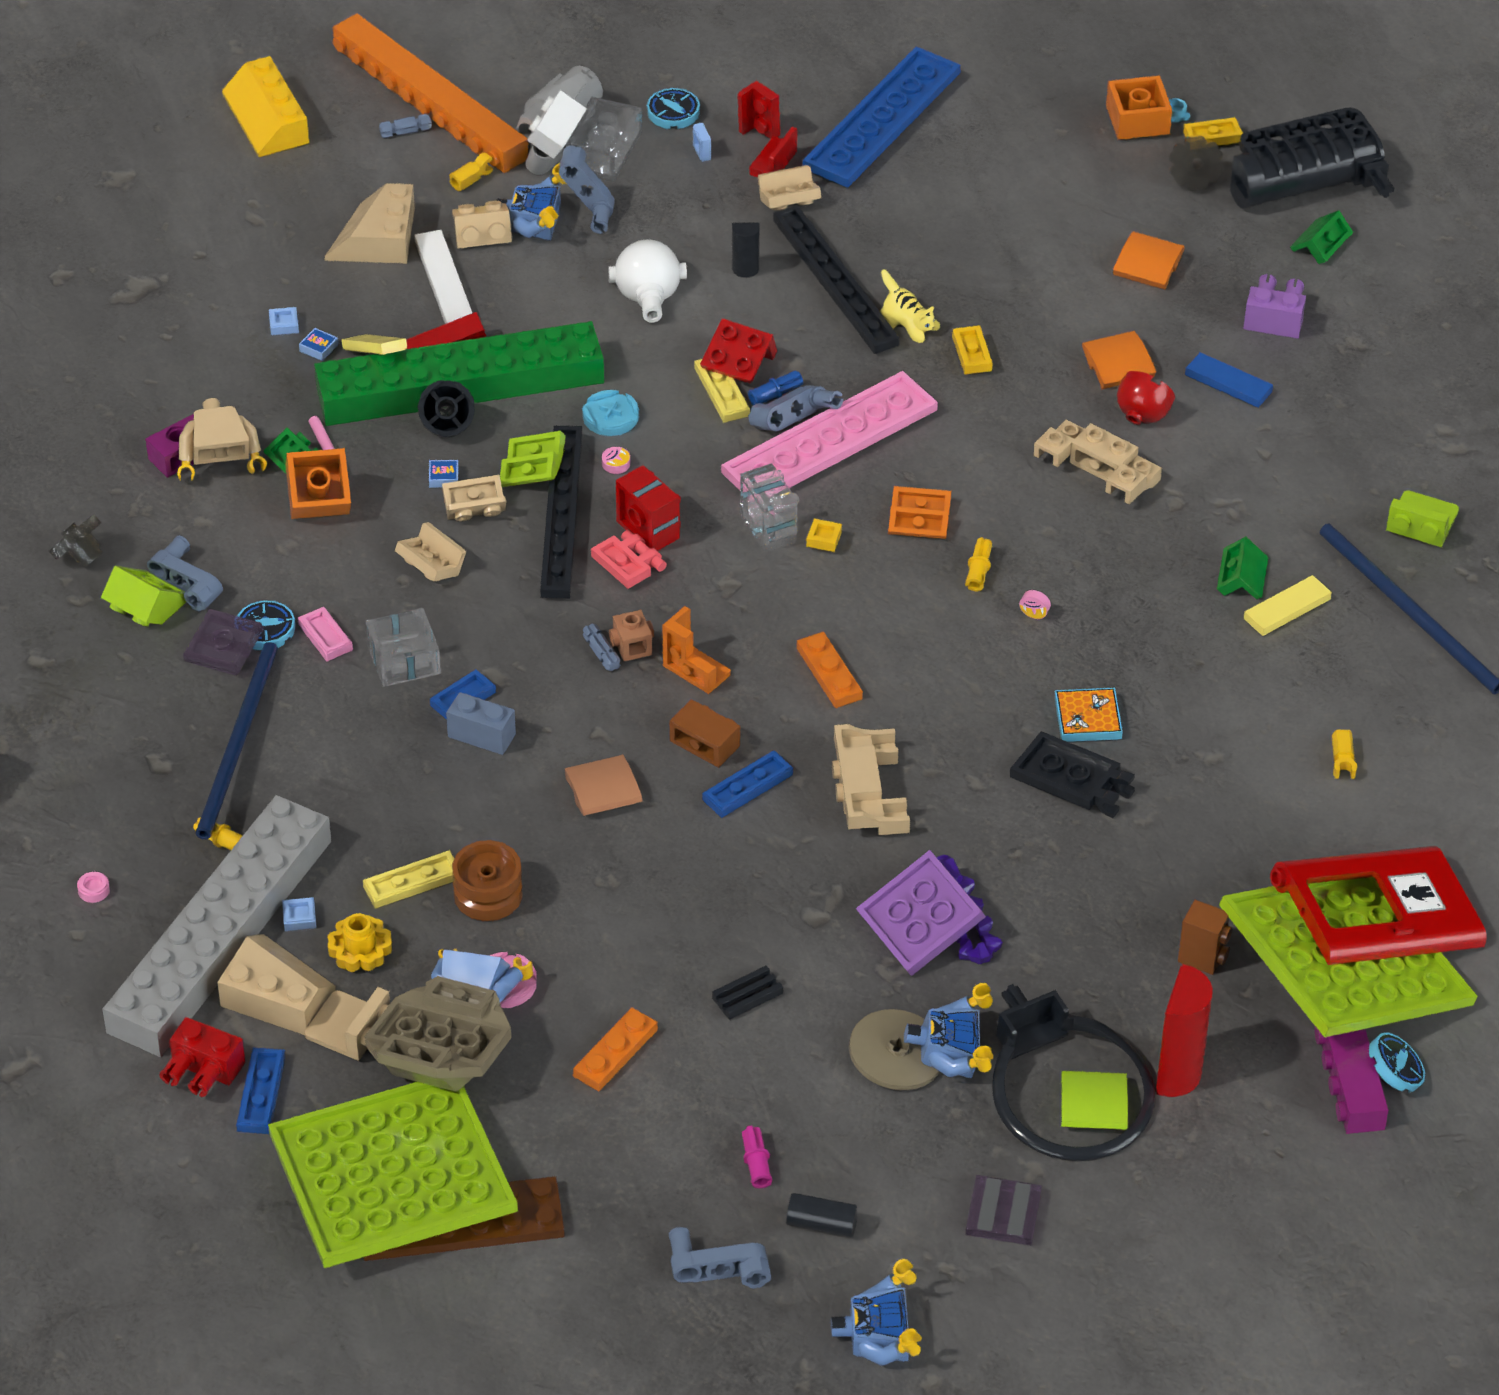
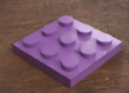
(920, 912)

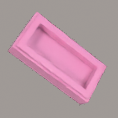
(325, 634)

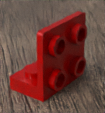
(738, 351)

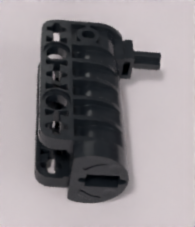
(1308, 158)

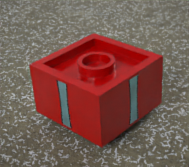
(648, 508)

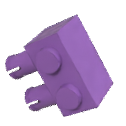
(1275, 310)

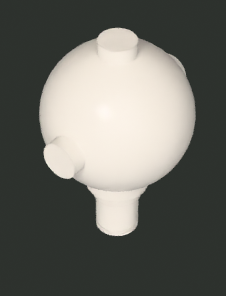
(647, 274)

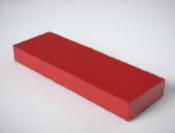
(458, 330)

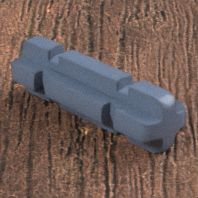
(405, 125)
(601, 647)

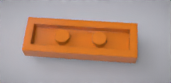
(829, 669)
(615, 1049)

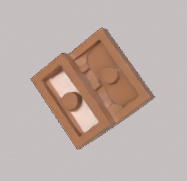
(603, 785)

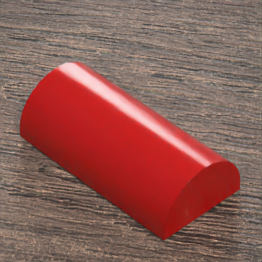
(1184, 1033)

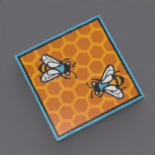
(1088, 714)

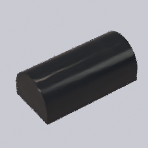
(745, 248)
(822, 1215)

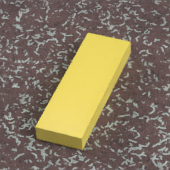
(374, 344)
(723, 393)
(1287, 605)
(410, 879)

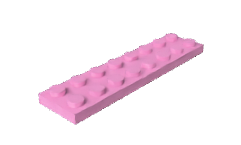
(838, 432)

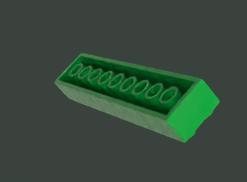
(486, 366)

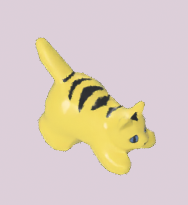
(904, 309)

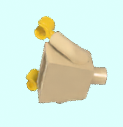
(218, 436)

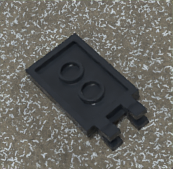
(1073, 774)

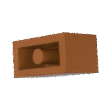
(705, 733)
(1204, 937)

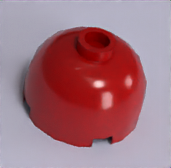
(1143, 399)

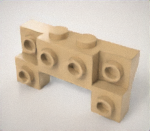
(1102, 456)
(859, 784)

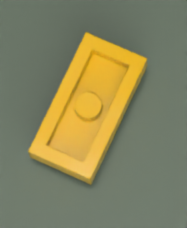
(1219, 131)
(972, 349)

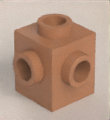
(632, 635)

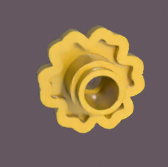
(359, 943)

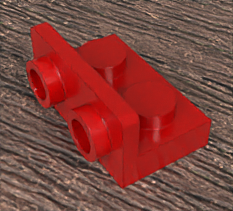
(759, 110)

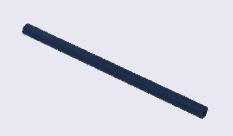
(1411, 608)
(236, 741)

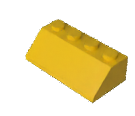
(266, 108)

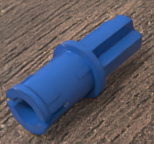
(775, 388)

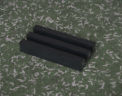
(743, 989)

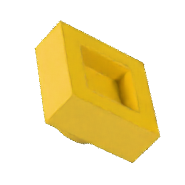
(824, 535)

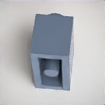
(481, 723)

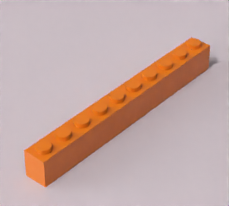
(430, 92)

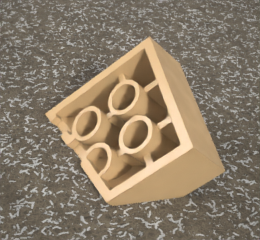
(378, 228)
(272, 985)

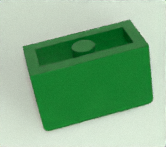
(1324, 236)
(1243, 567)

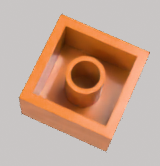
(1138, 107)
(318, 483)

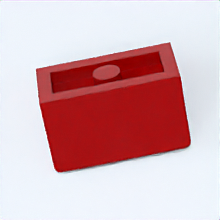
(775, 154)

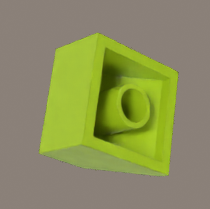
(142, 595)

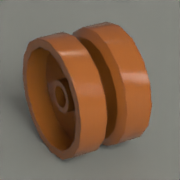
(487, 880)

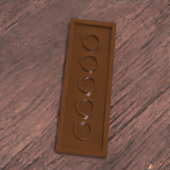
(537, 1219)

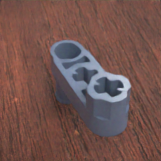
(598, 198)
(806, 401)
(199, 586)
(740, 1260)

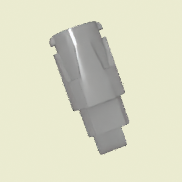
(577, 83)

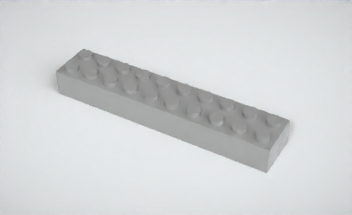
(211, 928)

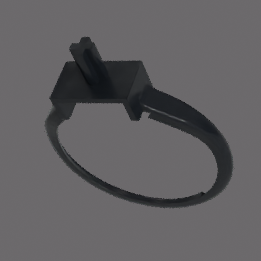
(1039, 1023)

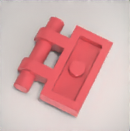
(622, 562)

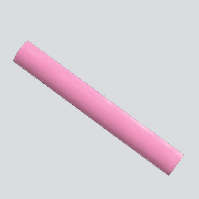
(320, 433)

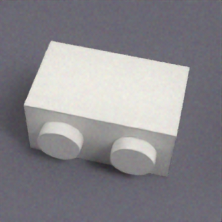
(556, 124)

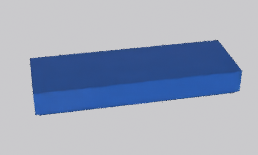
(1229, 379)
(747, 783)
(261, 1090)

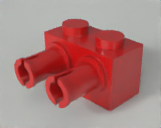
(205, 1051)

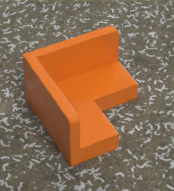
(687, 660)

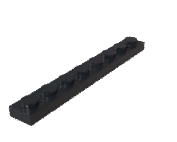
(836, 279)
(561, 518)

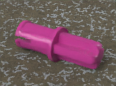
(756, 1157)

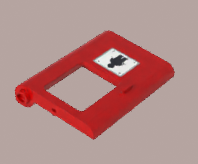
(1417, 884)

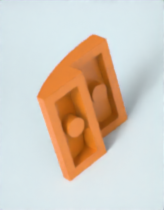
(1148, 260)
(1116, 356)
(919, 512)

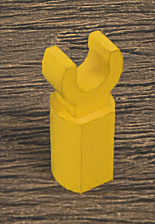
(471, 172)
(1343, 753)

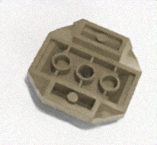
(440, 1033)

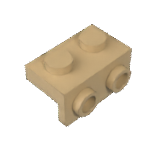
(788, 187)
(482, 224)
(473, 498)
(432, 553)

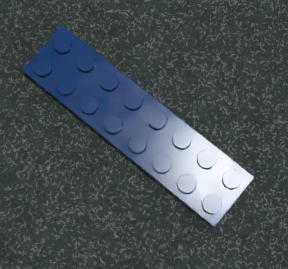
(881, 116)

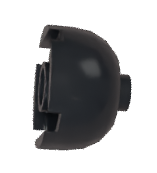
(449, 395)

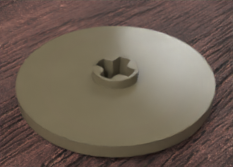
(874, 1056)

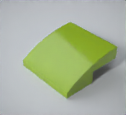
(532, 459)
(1094, 1100)

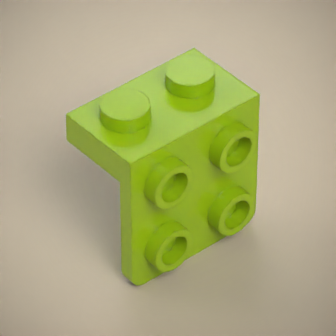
(1421, 517)

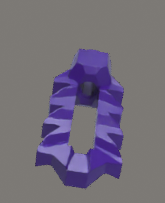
(990, 943)

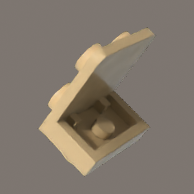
(345, 1022)

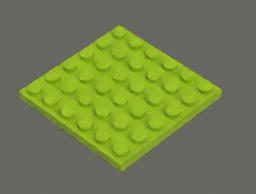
(1344, 994)
(391, 1170)

